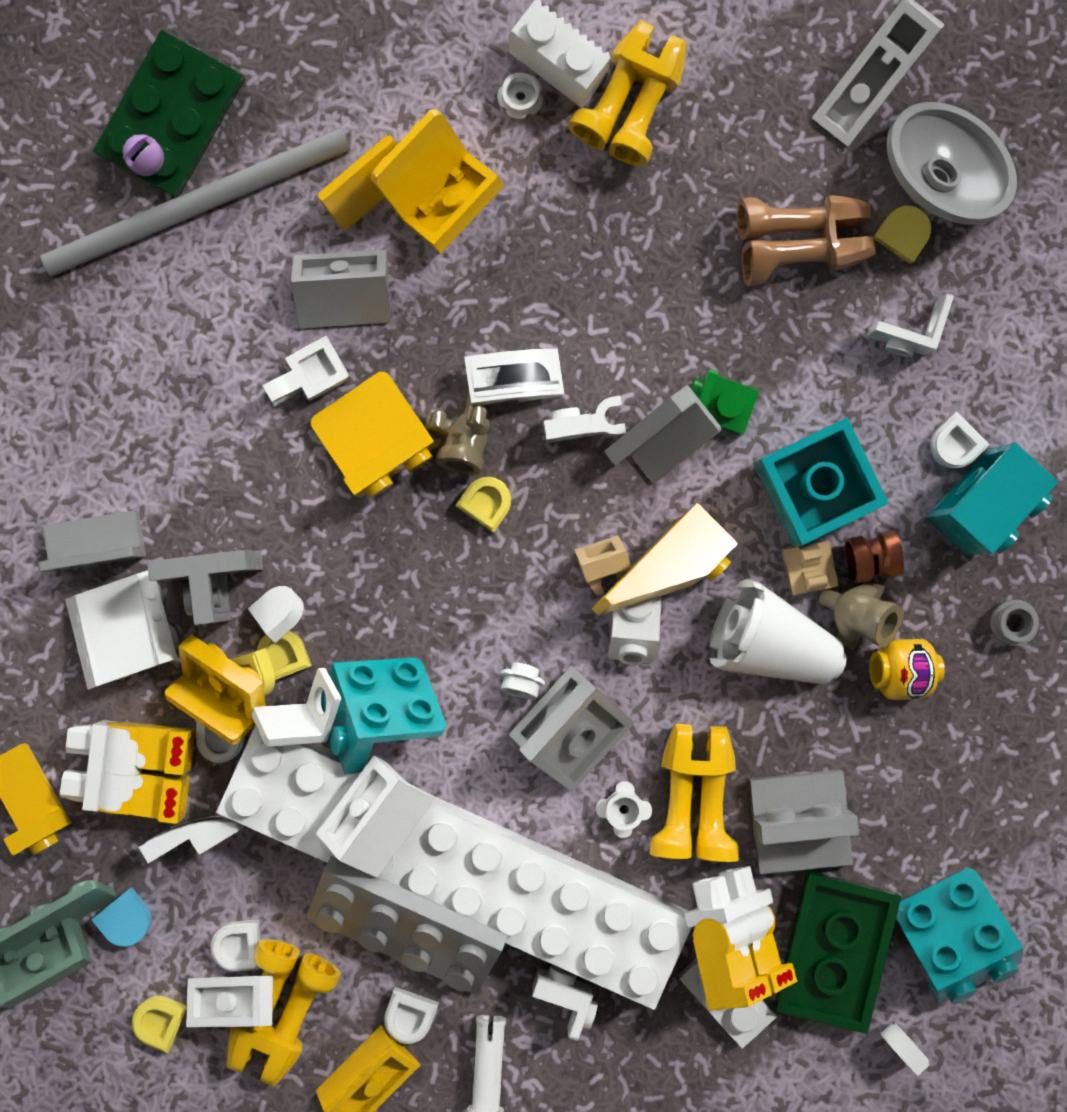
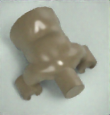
(464, 440)
(862, 613)

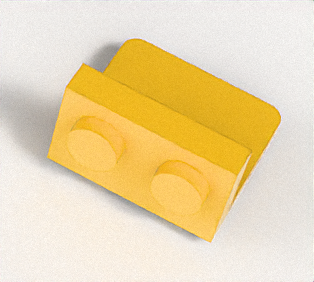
(435, 181)
(373, 435)

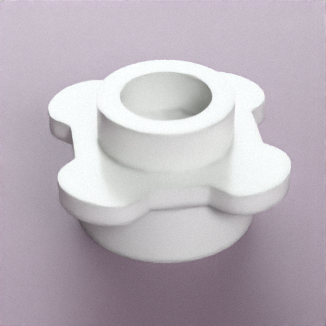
(637, 809)

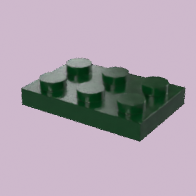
(176, 101)
(838, 951)

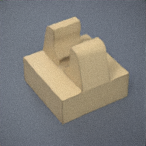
(602, 560)
(810, 568)

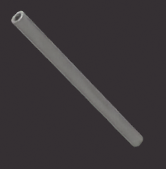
(195, 202)

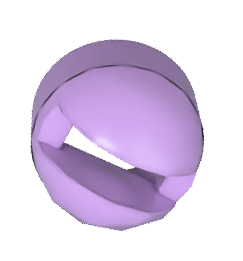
(149, 159)

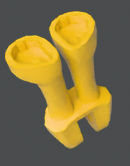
(632, 64)
(675, 838)
(281, 1040)

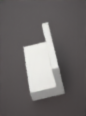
(374, 818)

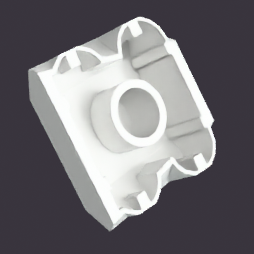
(121, 629)

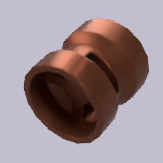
(874, 556)

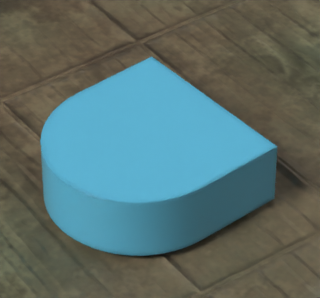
(124, 919)

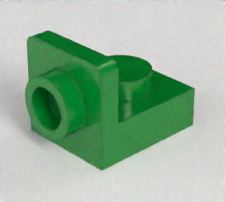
(726, 400)

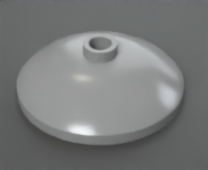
(951, 163)

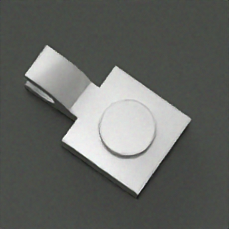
(314, 371)
(569, 424)

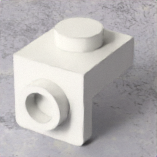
(636, 632)
(565, 991)

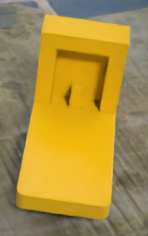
(29, 802)

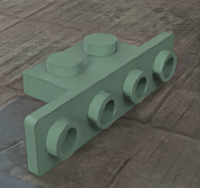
(48, 943)

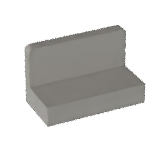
(341, 288)
(666, 435)
(92, 541)

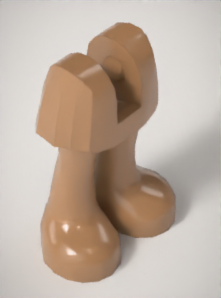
(763, 256)

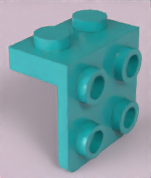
(380, 704)
(959, 936)

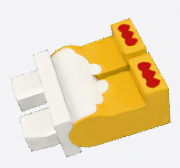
(115, 767)
(736, 941)

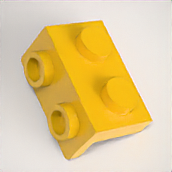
(216, 690)

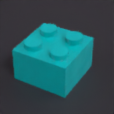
(820, 483)
(993, 501)

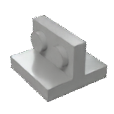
(208, 590)
(570, 729)
(801, 821)

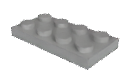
(405, 926)

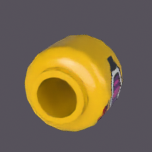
(906, 669)

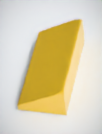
(353, 191)
(368, 1075)

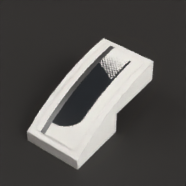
(514, 376)
(202, 832)

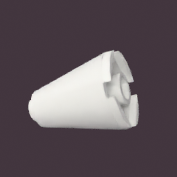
(773, 639)

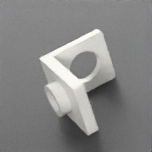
(905, 342)
(300, 722)

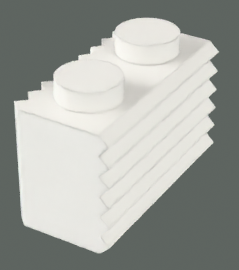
(558, 53)

